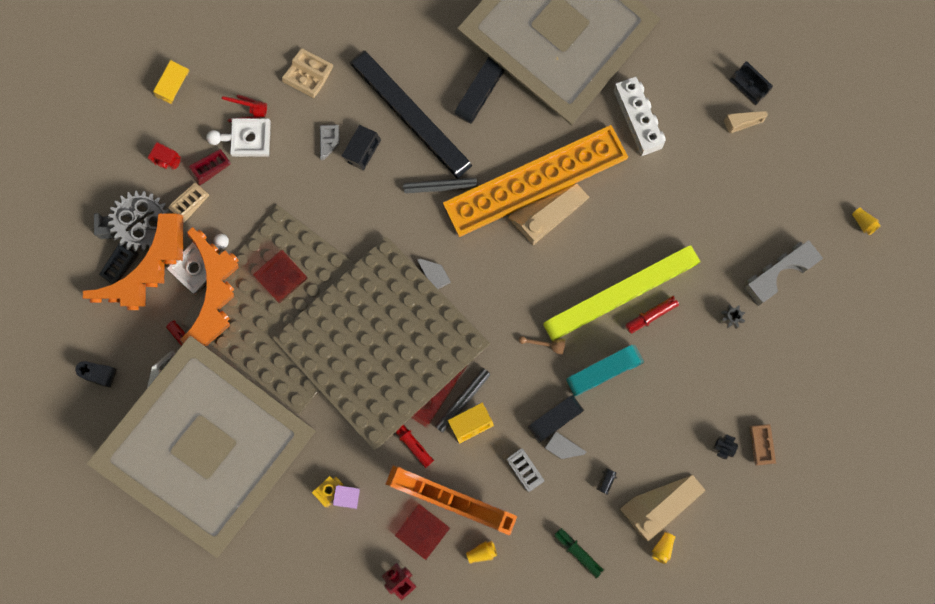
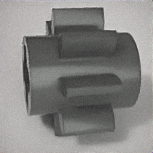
(738, 316)

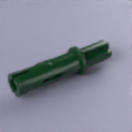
(579, 553)

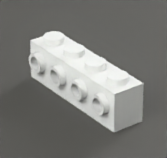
(639, 116)

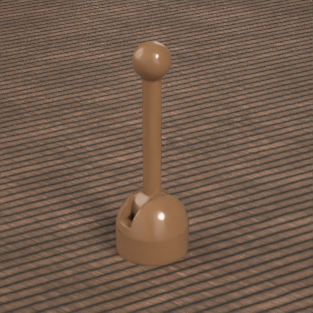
(557, 345)

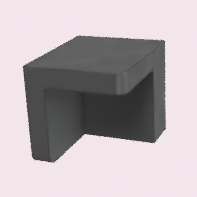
(101, 227)

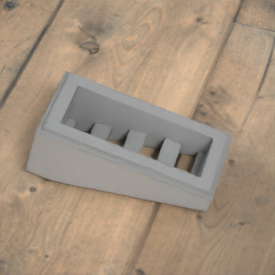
(515, 456)

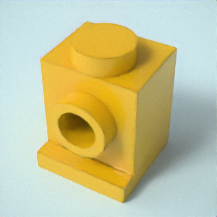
(320, 492)

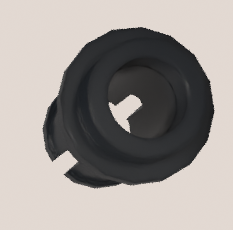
(606, 481)

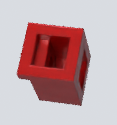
(164, 157)

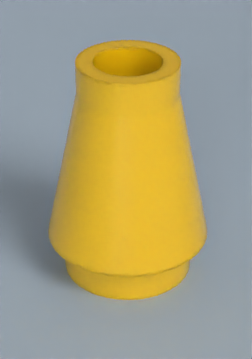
(866, 221)
(663, 549)
(482, 552)

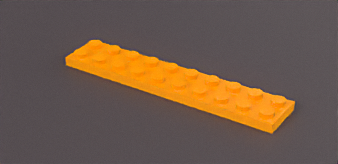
(535, 180)

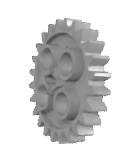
(128, 208)

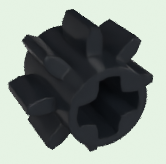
(726, 446)

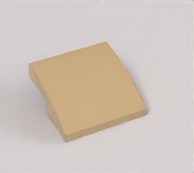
(307, 73)

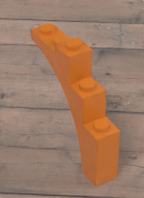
(165, 249)
(218, 268)
(451, 500)

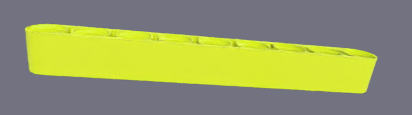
(621, 293)

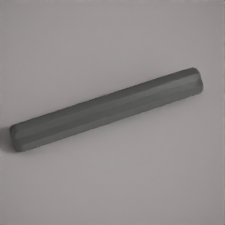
(439, 185)
(463, 399)

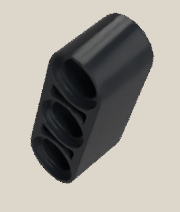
(555, 418)

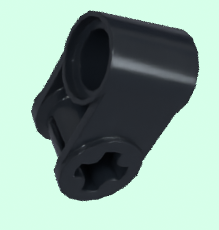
(98, 374)

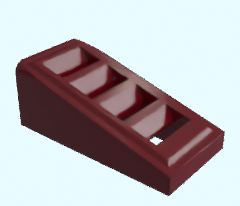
(207, 175)

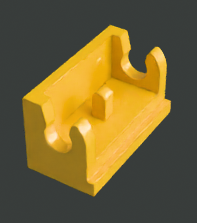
(170, 82)
(471, 423)

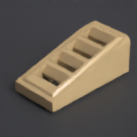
(740, 121)
(184, 197)

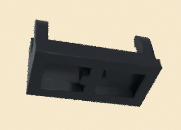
(751, 83)
(361, 147)

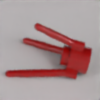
(257, 108)

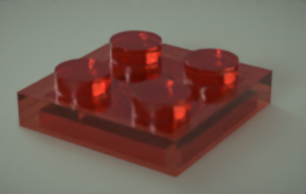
(280, 276)
(422, 532)

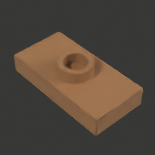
(762, 444)

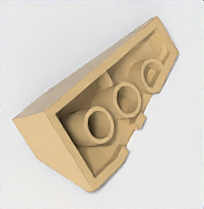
(545, 214)
(658, 507)

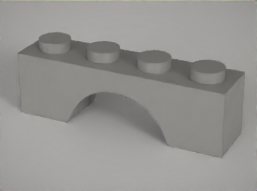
(801, 259)

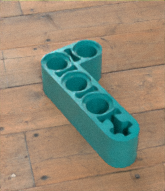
(605, 370)

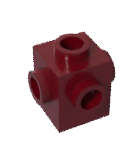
(398, 581)

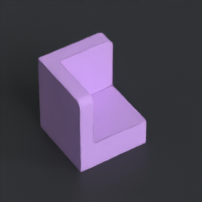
(346, 497)

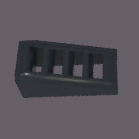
(128, 261)

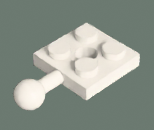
(240, 129)
(191, 256)

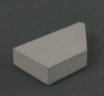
(328, 139)
(434, 273)
(563, 447)

